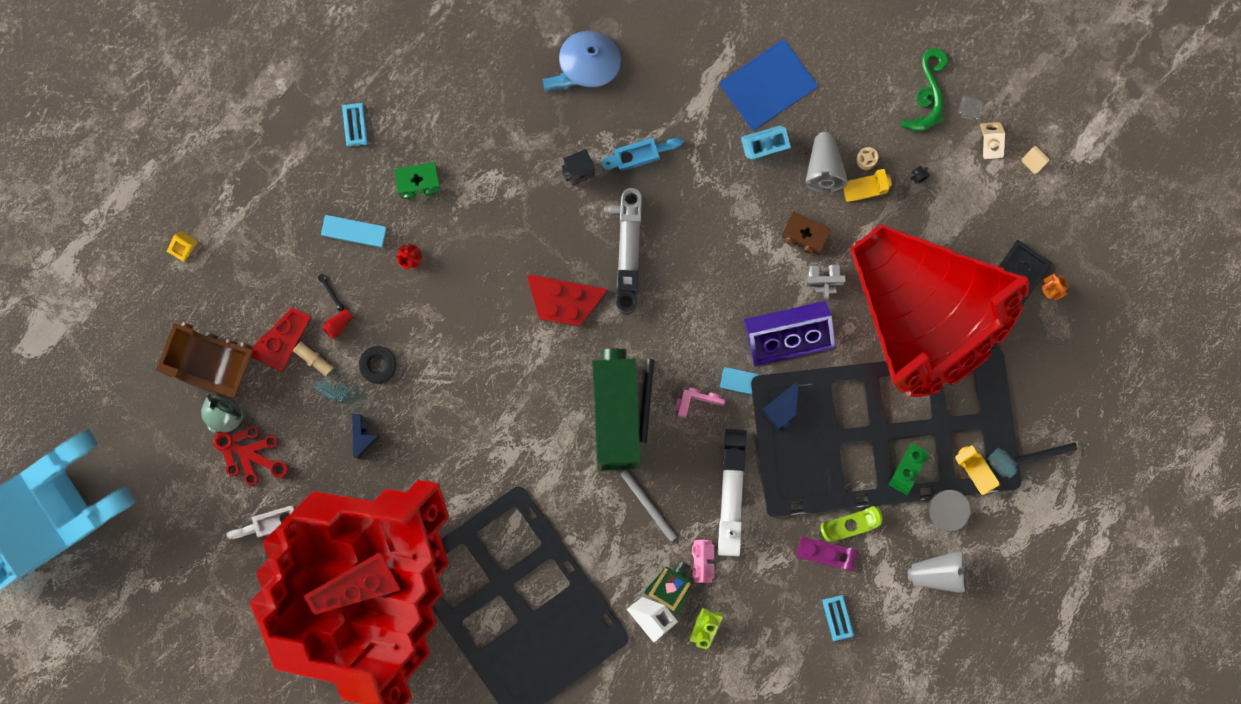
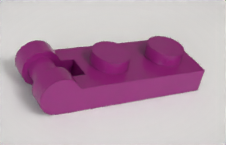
(826, 553)

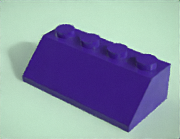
(790, 333)

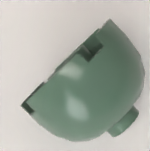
(221, 414)

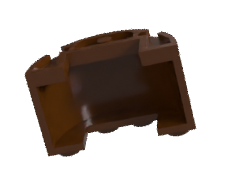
(204, 360)

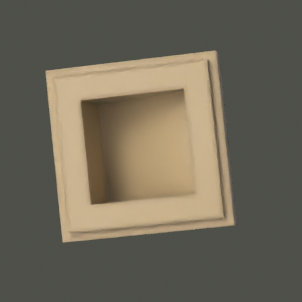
(1035, 159)

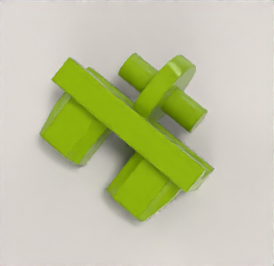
(705, 628)

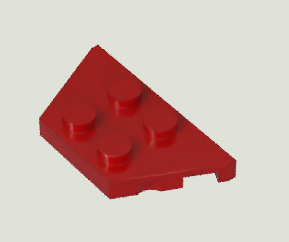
(564, 300)

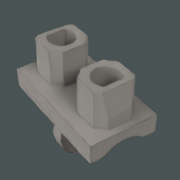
(815, 279)

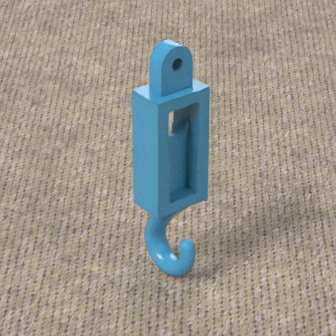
(642, 152)

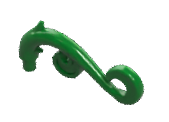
(933, 91)

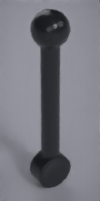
(322, 278)

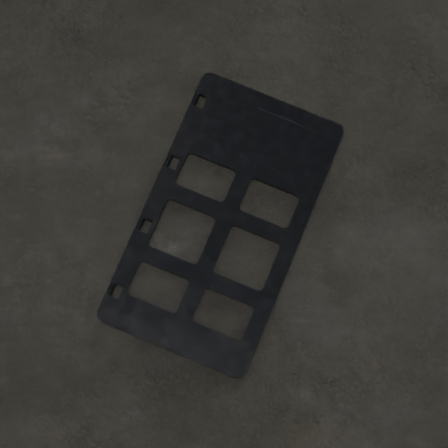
(806, 457)

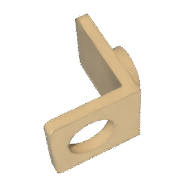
(993, 140)

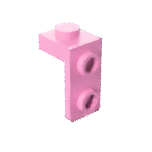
(683, 404)

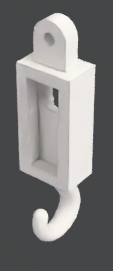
(262, 524)

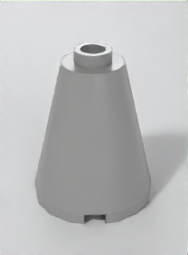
(826, 165)
(940, 572)

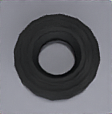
(368, 355)

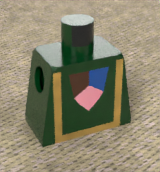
(670, 587)

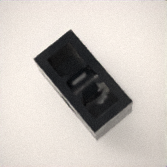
(578, 167)

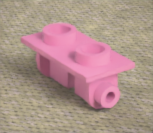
(701, 552)

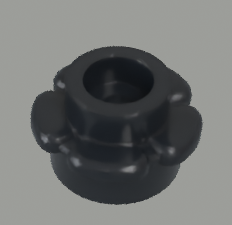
(919, 174)

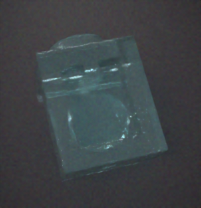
(327, 390)

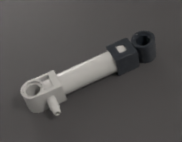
(628, 248)

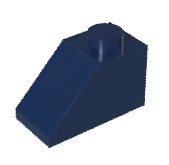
(783, 408)

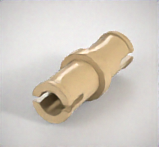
(313, 359)

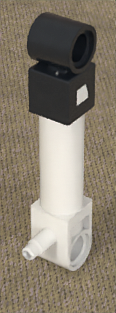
(732, 489)

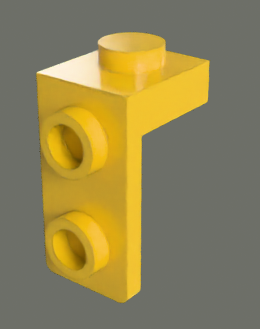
(867, 186)
(978, 469)

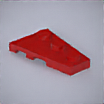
(279, 342)

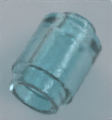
(1003, 463)

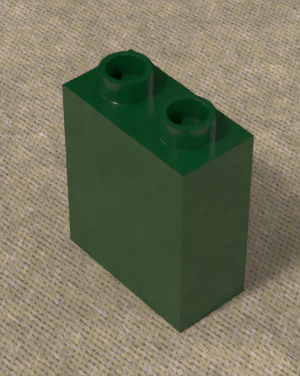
(616, 411)

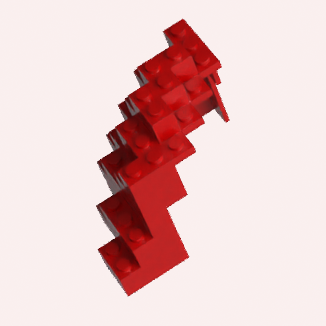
(368, 644)

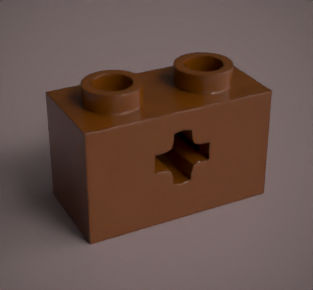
(799, 224)

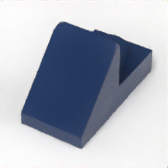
(361, 442)

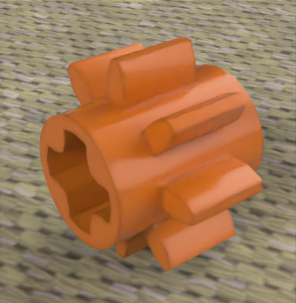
(1055, 287)

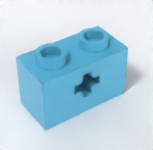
(765, 142)

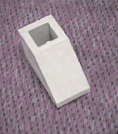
(652, 617)

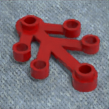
(247, 453)

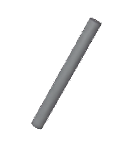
(648, 505)

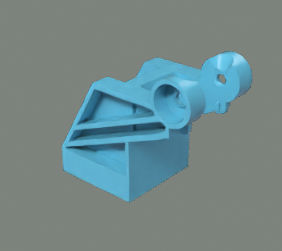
(46, 513)

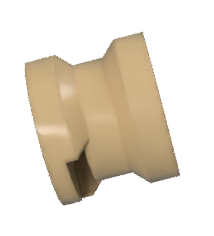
(864, 156)

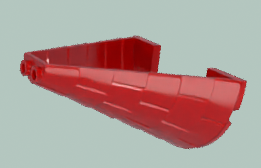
(934, 307)

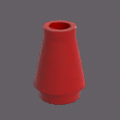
(334, 326)

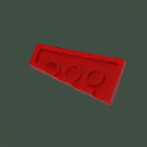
(358, 584)

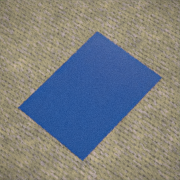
(768, 84)

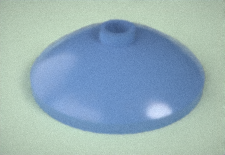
(590, 68)

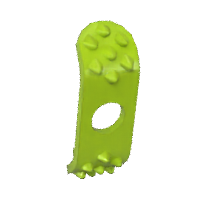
(866, 521)

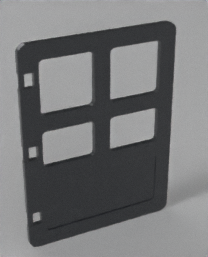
(546, 645)

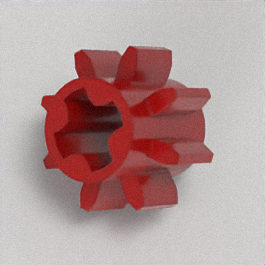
(409, 256)

